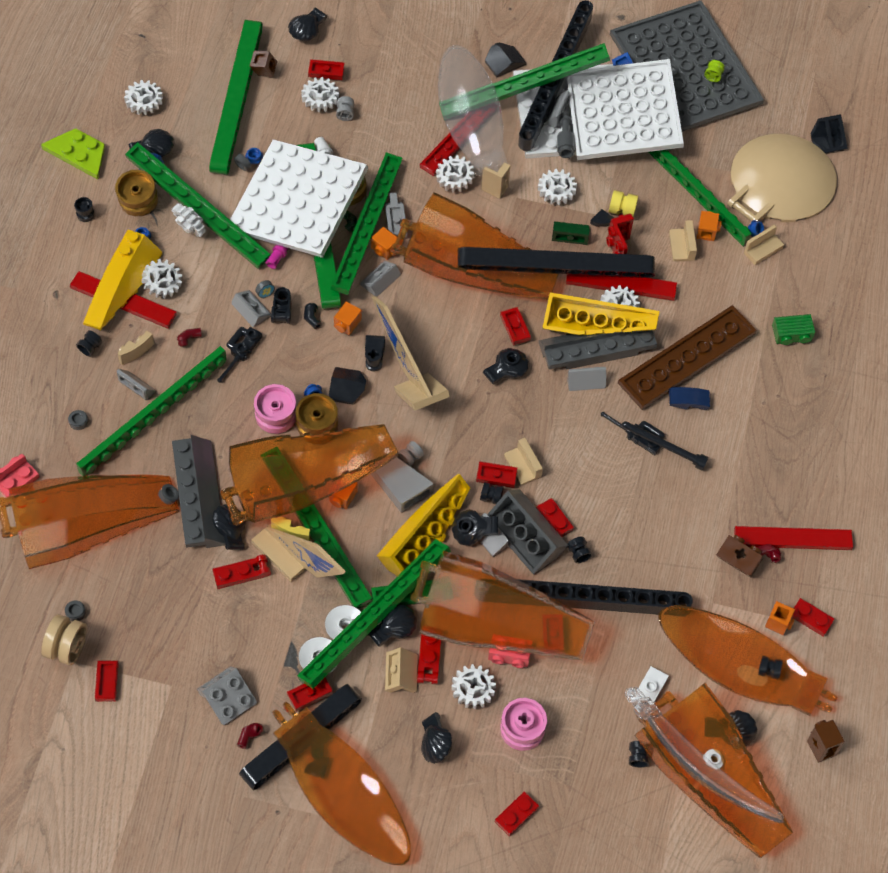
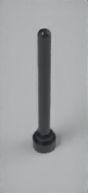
(697, 460)

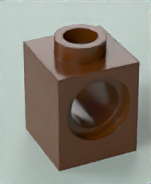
(263, 63)

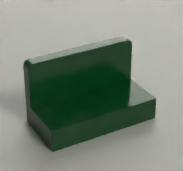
(570, 233)

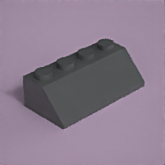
(527, 531)

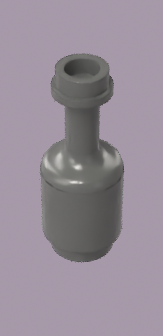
(565, 138)

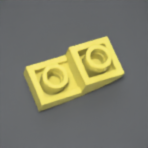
(284, 525)

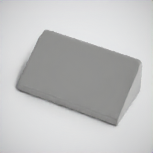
(557, 109)
(381, 278)
(250, 308)
(586, 378)
(135, 384)
(494, 543)

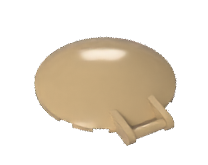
(782, 178)

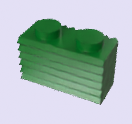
(793, 329)

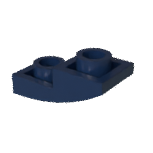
(686, 396)

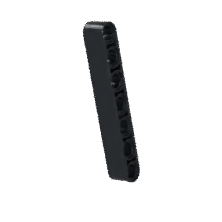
(276, 757)

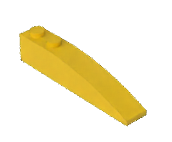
(121, 278)
(591, 316)
(424, 526)

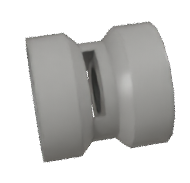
(345, 108)
(410, 453)

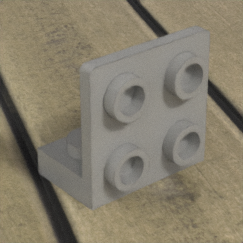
(227, 695)

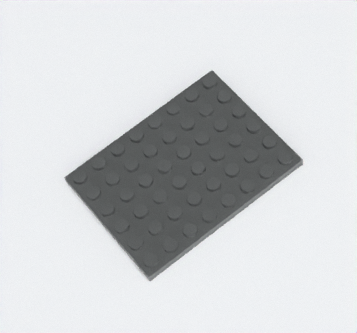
(690, 42)

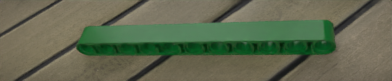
(235, 98)
(325, 269)

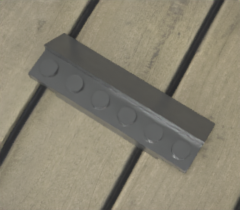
(591, 349)
(197, 491)

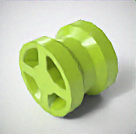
(714, 71)

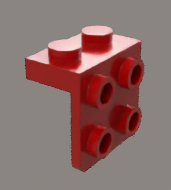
(618, 232)

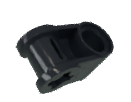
(281, 308)
(374, 352)

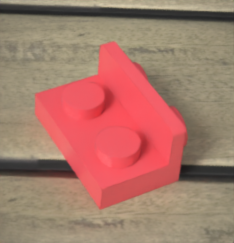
(16, 473)
(517, 659)

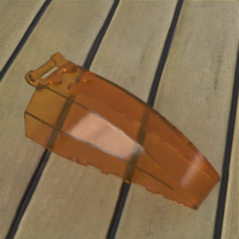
(448, 226)
(291, 473)
(78, 512)
(490, 609)
(707, 727)

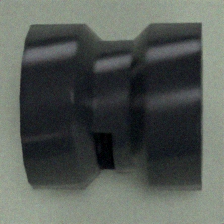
(84, 209)
(89, 343)
(491, 493)
(579, 549)
(770, 667)
(638, 755)

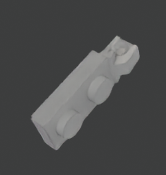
(394, 214)

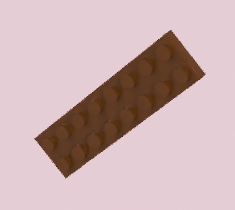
(687, 357)

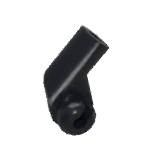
(309, 312)

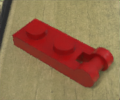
(241, 572)
(429, 659)

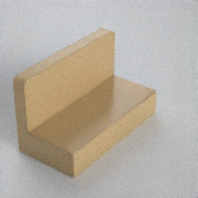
(496, 182)
(683, 243)
(763, 245)
(526, 461)
(401, 670)

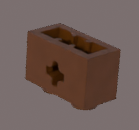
(745, 565)
(825, 740)

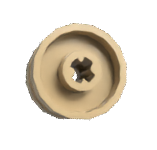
(64, 639)

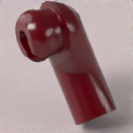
(186, 334)
(771, 552)
(249, 732)

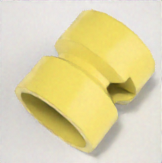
(622, 203)

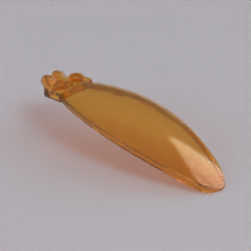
(732, 657)
(343, 788)

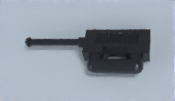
(243, 348)
(647, 445)

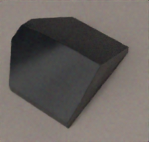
(503, 59)
(829, 134)
(346, 385)

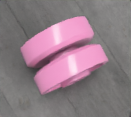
(275, 408)
(523, 724)

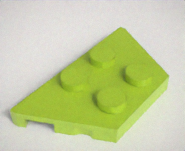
(77, 150)

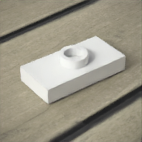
(653, 683)

